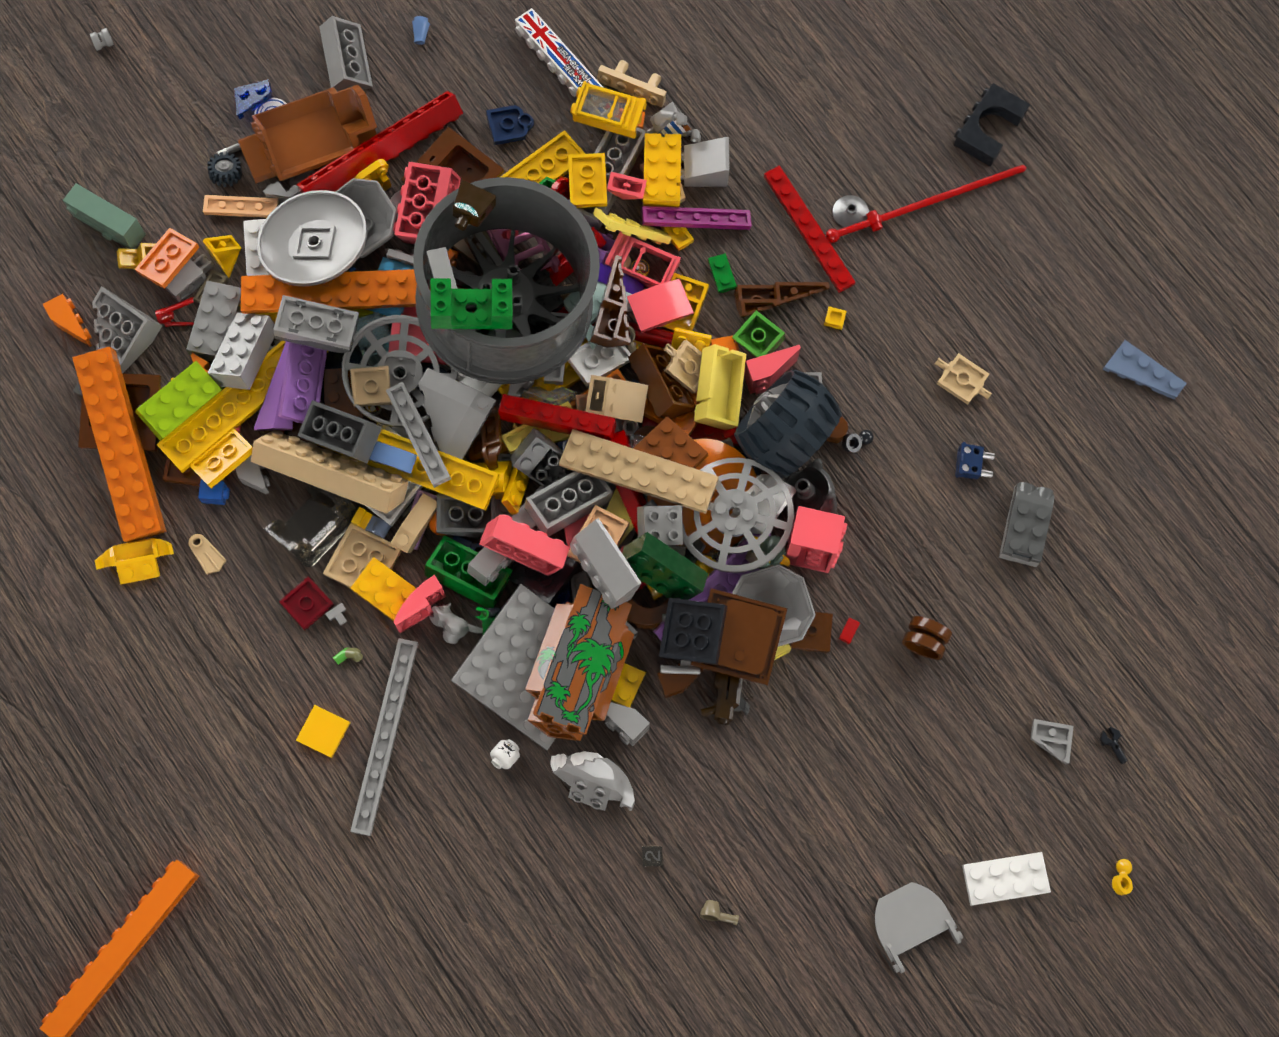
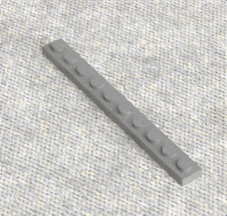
(384, 737)

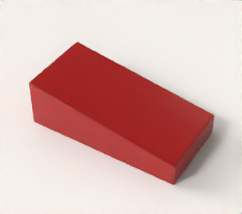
(849, 630)

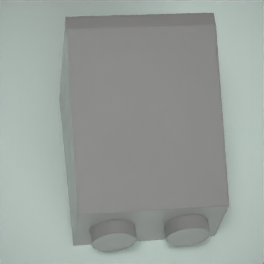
(706, 163)

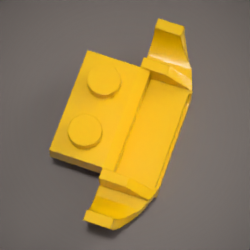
(135, 559)

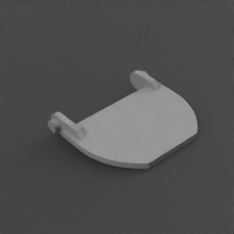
(909, 919)

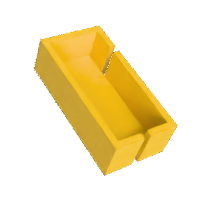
(662, 170)

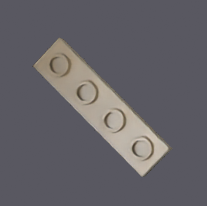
(632, 86)

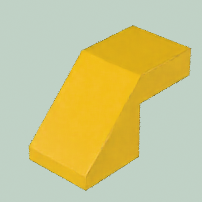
(132, 257)

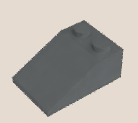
(461, 518)

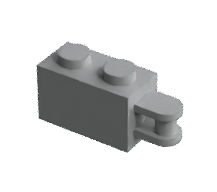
(189, 278)

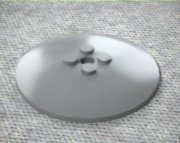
(299, 221)

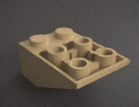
(616, 398)

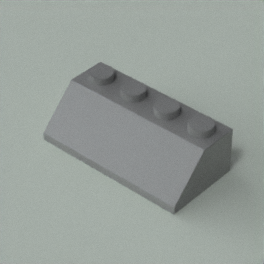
(345, 54)
(605, 564)

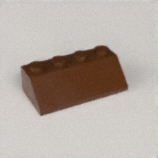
(663, 392)

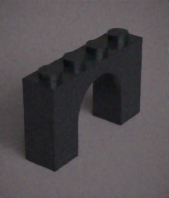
(994, 102)

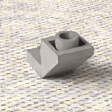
(277, 191)

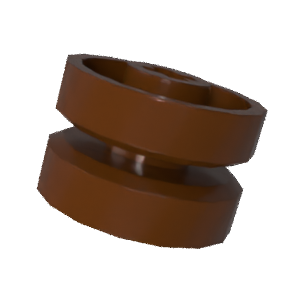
(927, 637)

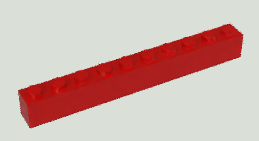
(386, 144)

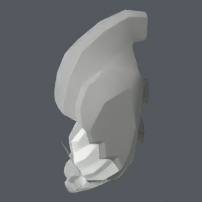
(593, 779)

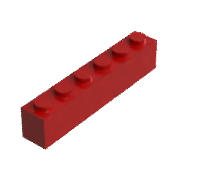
(555, 417)

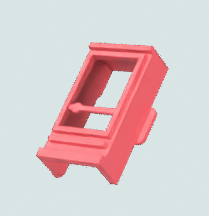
(622, 248)

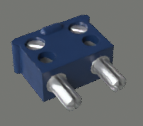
(970, 461)

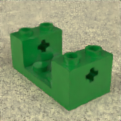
(492, 305)

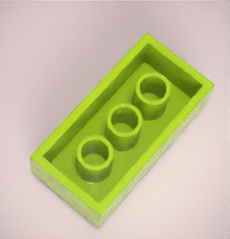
(178, 400)

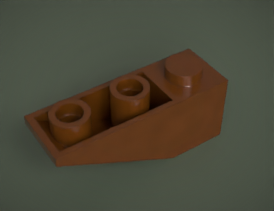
(675, 683)

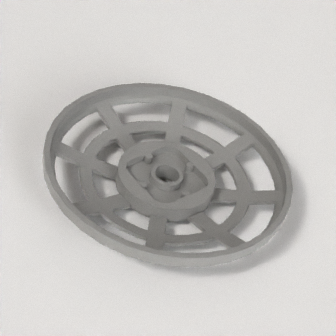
(394, 359)
(744, 522)

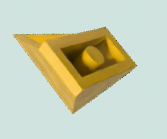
(224, 251)

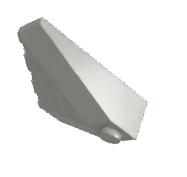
(122, 327)
(454, 411)

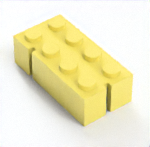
(720, 387)

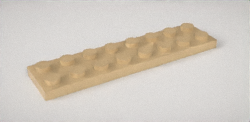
(639, 471)

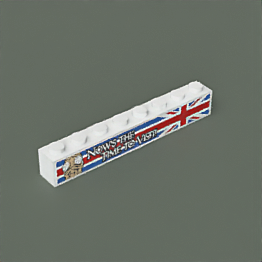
(553, 52)

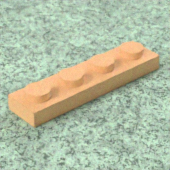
(239, 206)

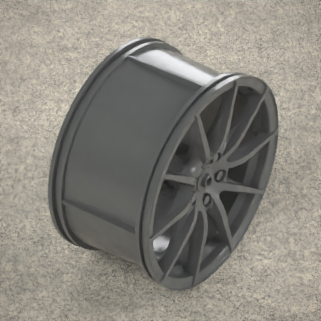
(529, 209)

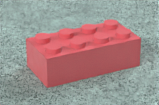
(524, 545)

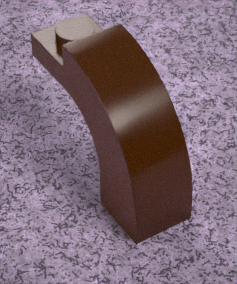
(646, 617)

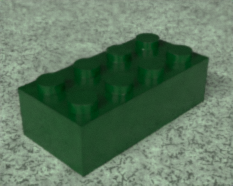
(664, 568)

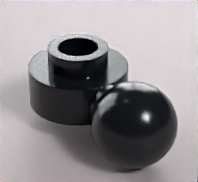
(865, 437)

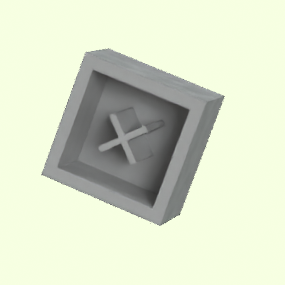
(661, 522)

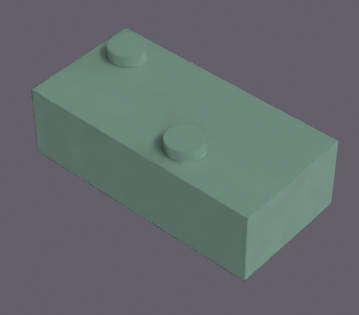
(104, 217)

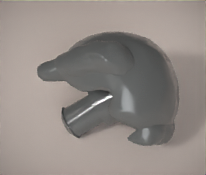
(813, 488)

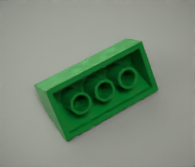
(450, 567)

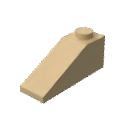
(415, 524)

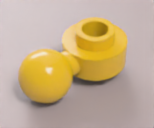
(1122, 883)

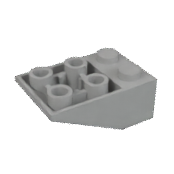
(627, 723)

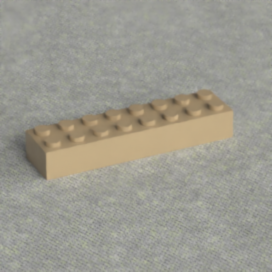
(329, 471)

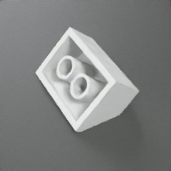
(763, 506)

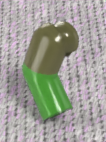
(352, 653)

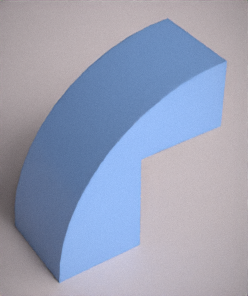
(393, 457)

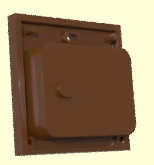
(465, 159)
(139, 389)
(748, 637)

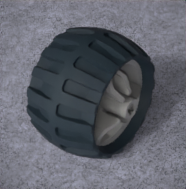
(788, 423)

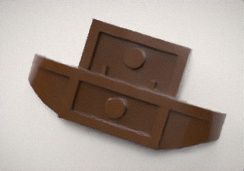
(488, 441)

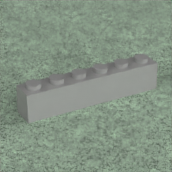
(488, 562)

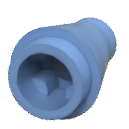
(420, 29)

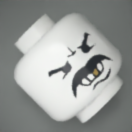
(505, 754)

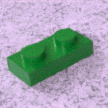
(722, 273)

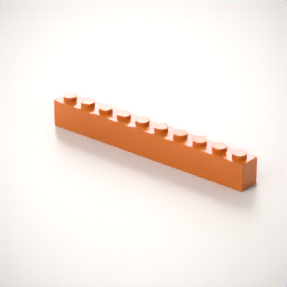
(119, 951)

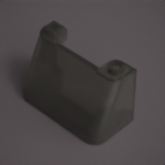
(314, 526)

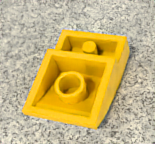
(696, 294)

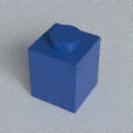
(214, 495)

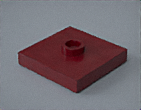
(306, 603)

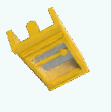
(608, 109)

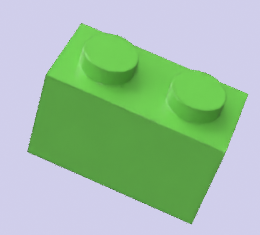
(759, 335)

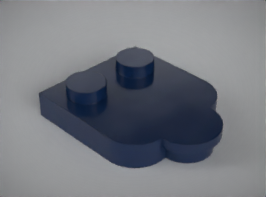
(508, 124)

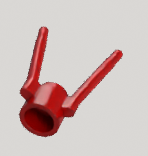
(166, 314)

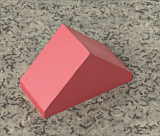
(626, 186)

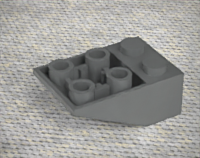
(539, 459)

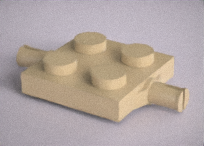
(684, 365)
(963, 379)

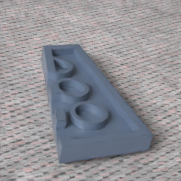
(1142, 369)

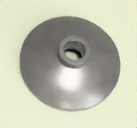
(844, 216)

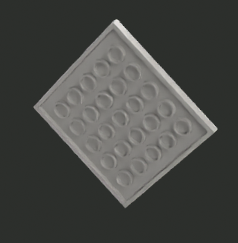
(504, 660)

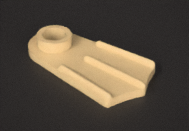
(206, 554)

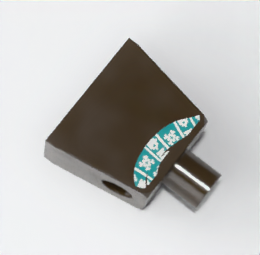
(472, 205)

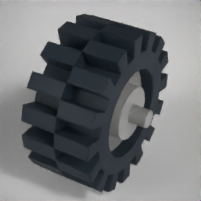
(224, 169)

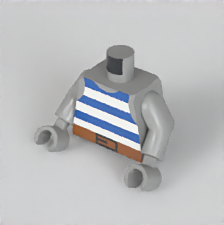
(672, 121)

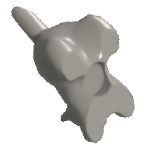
(453, 626)

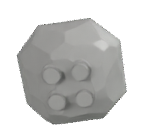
(377, 210)
(785, 589)

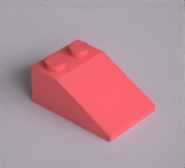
(767, 369)

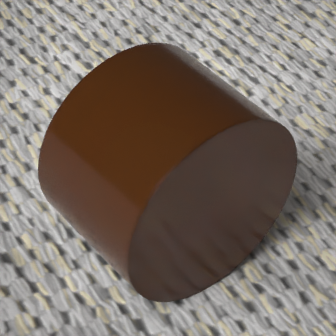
(839, 431)

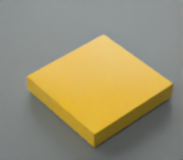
(323, 731)

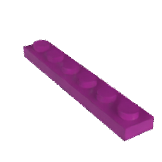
(696, 217)

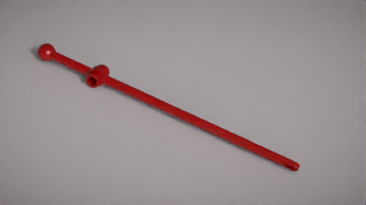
(875, 220)

